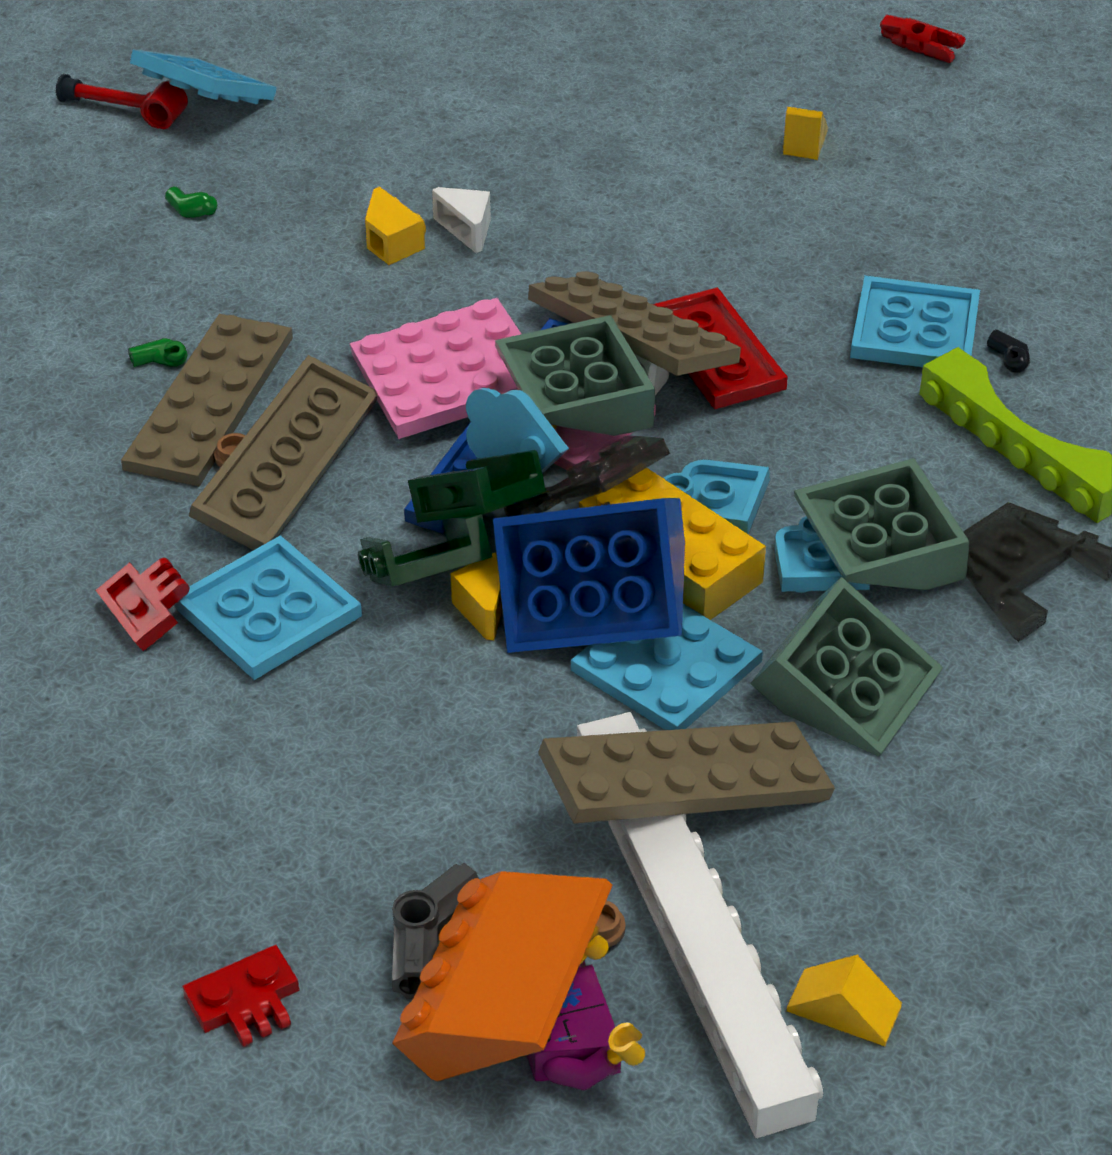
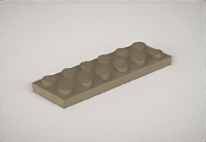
(648, 329)
(207, 399)
(284, 454)
(684, 771)

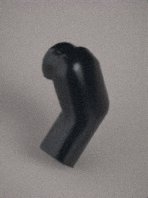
(1014, 351)

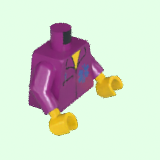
(584, 1039)

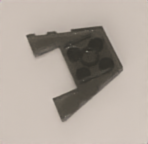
(588, 479)
(1015, 550)

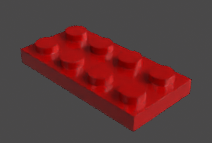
(755, 373)

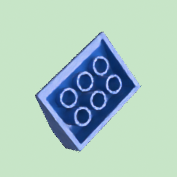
(591, 574)

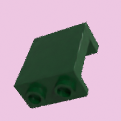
(480, 489)
(465, 545)

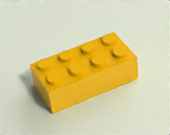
(719, 557)

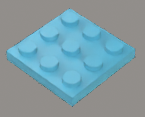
(208, 78)
(912, 321)
(268, 607)
(670, 676)

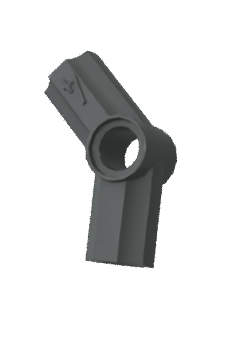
(417, 925)

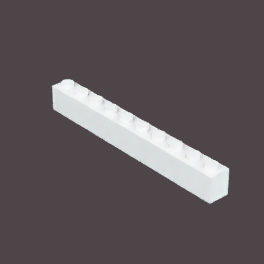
(716, 965)

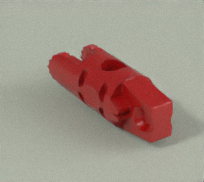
(921, 37)

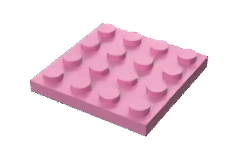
(435, 364)

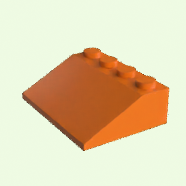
(500, 971)

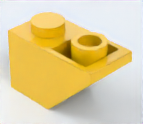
(392, 228)

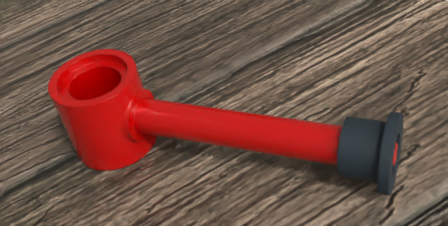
(157, 107)

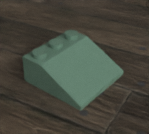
(582, 376)
(887, 528)
(848, 671)

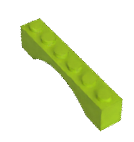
(1075, 473)

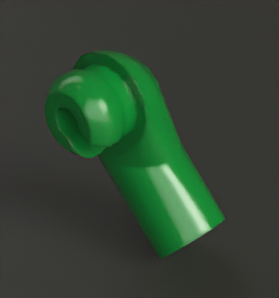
(191, 204)
(159, 351)

